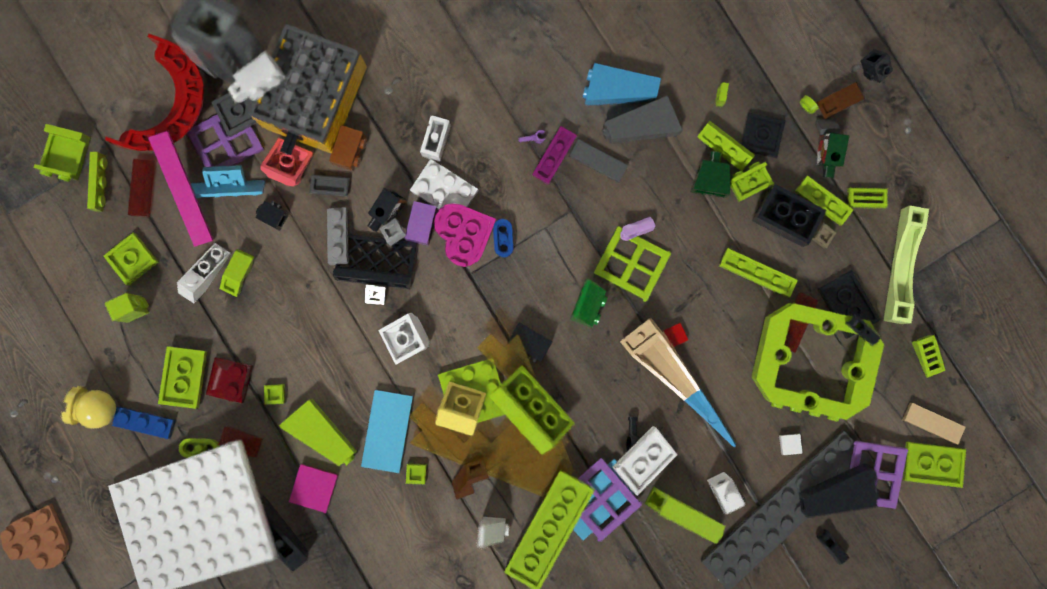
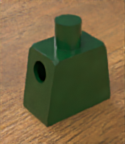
(712, 177)

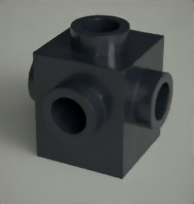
(876, 65)

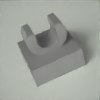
(392, 232)

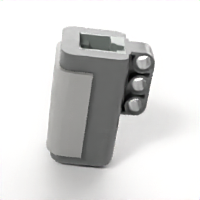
(215, 37)

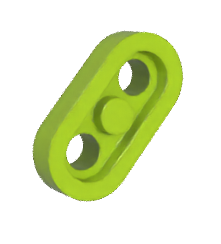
(200, 446)

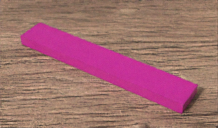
(181, 188)

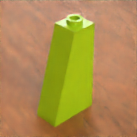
(318, 432)
(685, 515)

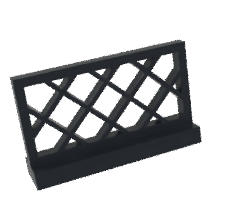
(359, 275)

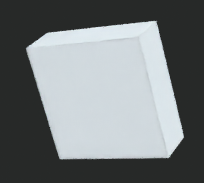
(790, 444)

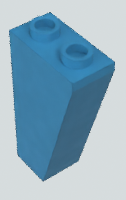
(619, 86)

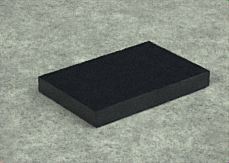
(847, 297)

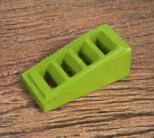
(920, 351)

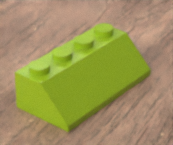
(532, 410)

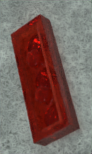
(141, 188)
(796, 328)

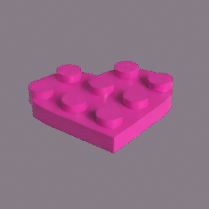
(464, 232)

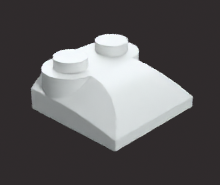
(404, 337)

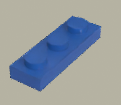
(143, 422)

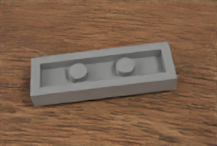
(337, 236)

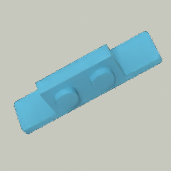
(226, 182)

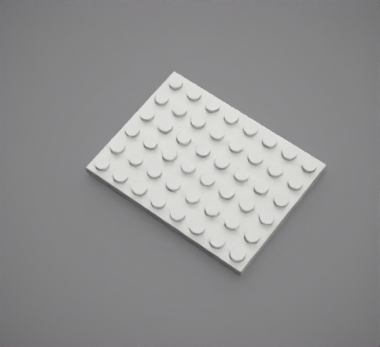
(193, 519)

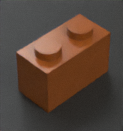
(348, 148)

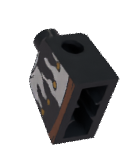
(391, 204)

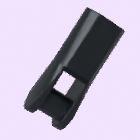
(864, 331)
(833, 548)

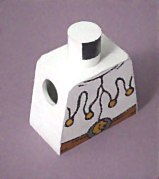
(725, 493)

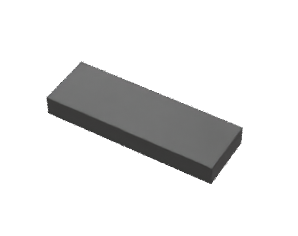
(598, 161)

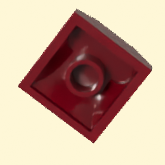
(229, 380)

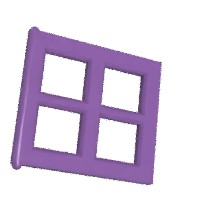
(225, 141)
(895, 477)
(601, 500)

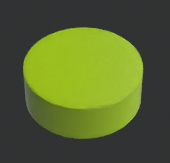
(809, 104)

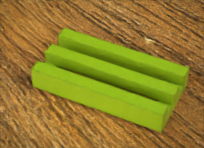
(851, 198)

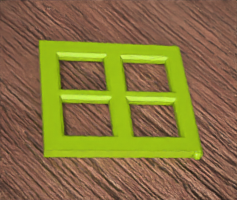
(632, 263)

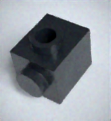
(271, 214)

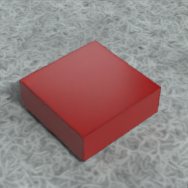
(676, 334)

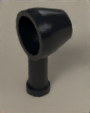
(632, 438)

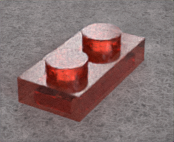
(250, 442)

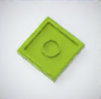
(130, 259)

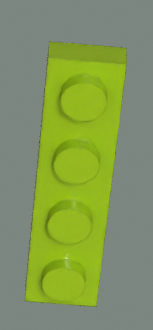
(758, 273)

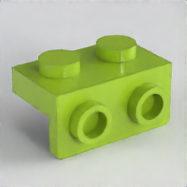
(751, 181)

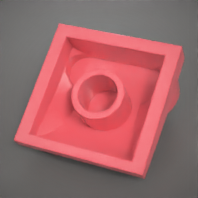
(284, 167)

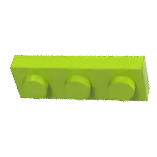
(723, 143)
(97, 182)
(818, 195)

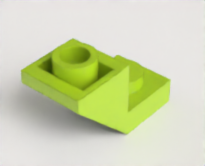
(236, 271)

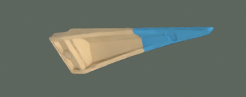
(658, 355)

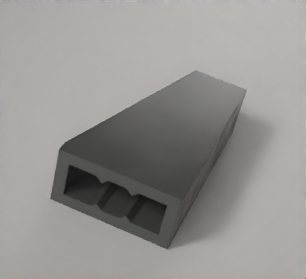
(644, 123)

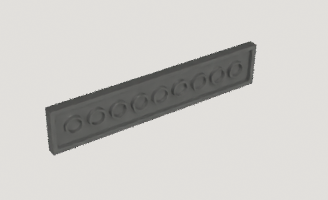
(777, 515)

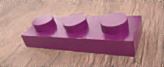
(554, 155)

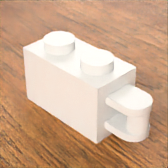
(256, 79)

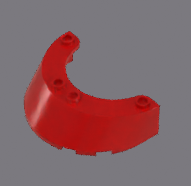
(187, 102)

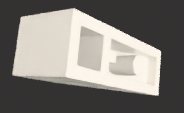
(492, 531)

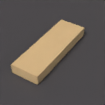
(934, 423)

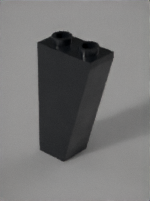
(841, 493)
(287, 545)

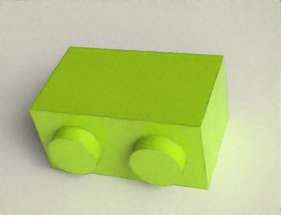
(127, 307)

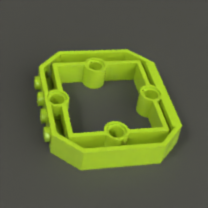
(766, 365)

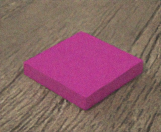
(313, 488)

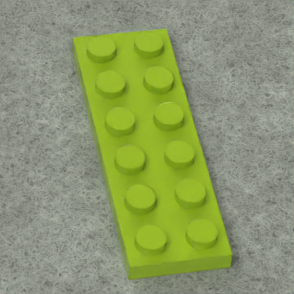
(549, 530)

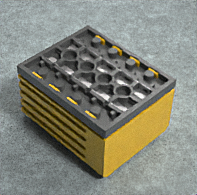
(315, 92)

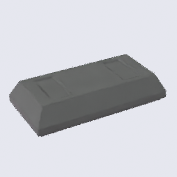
(329, 185)

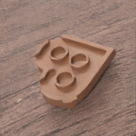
(37, 538)

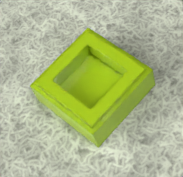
(722, 94)
(274, 394)
(416, 473)

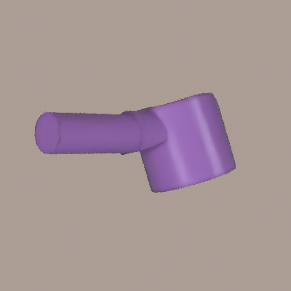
(533, 137)

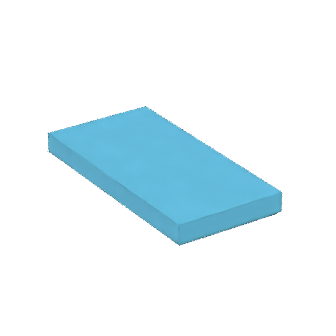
(387, 431)
(601, 483)

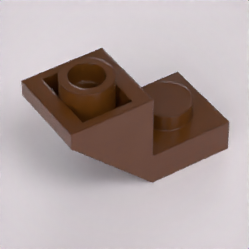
(840, 100)
(468, 475)

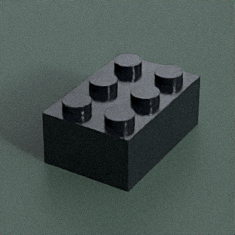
(789, 215)

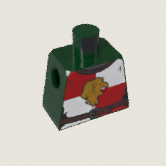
(832, 152)

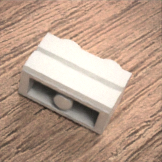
(435, 138)

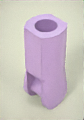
(636, 229)

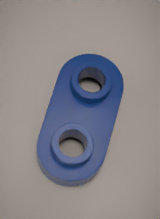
(503, 238)

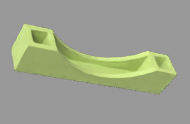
(900, 292)

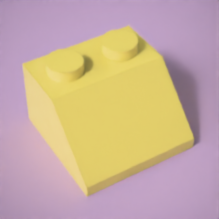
(460, 408)

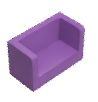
(420, 223)

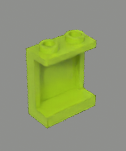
(63, 153)

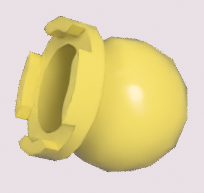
(89, 408)

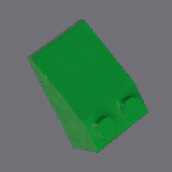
(588, 304)

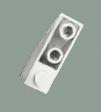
(202, 273)

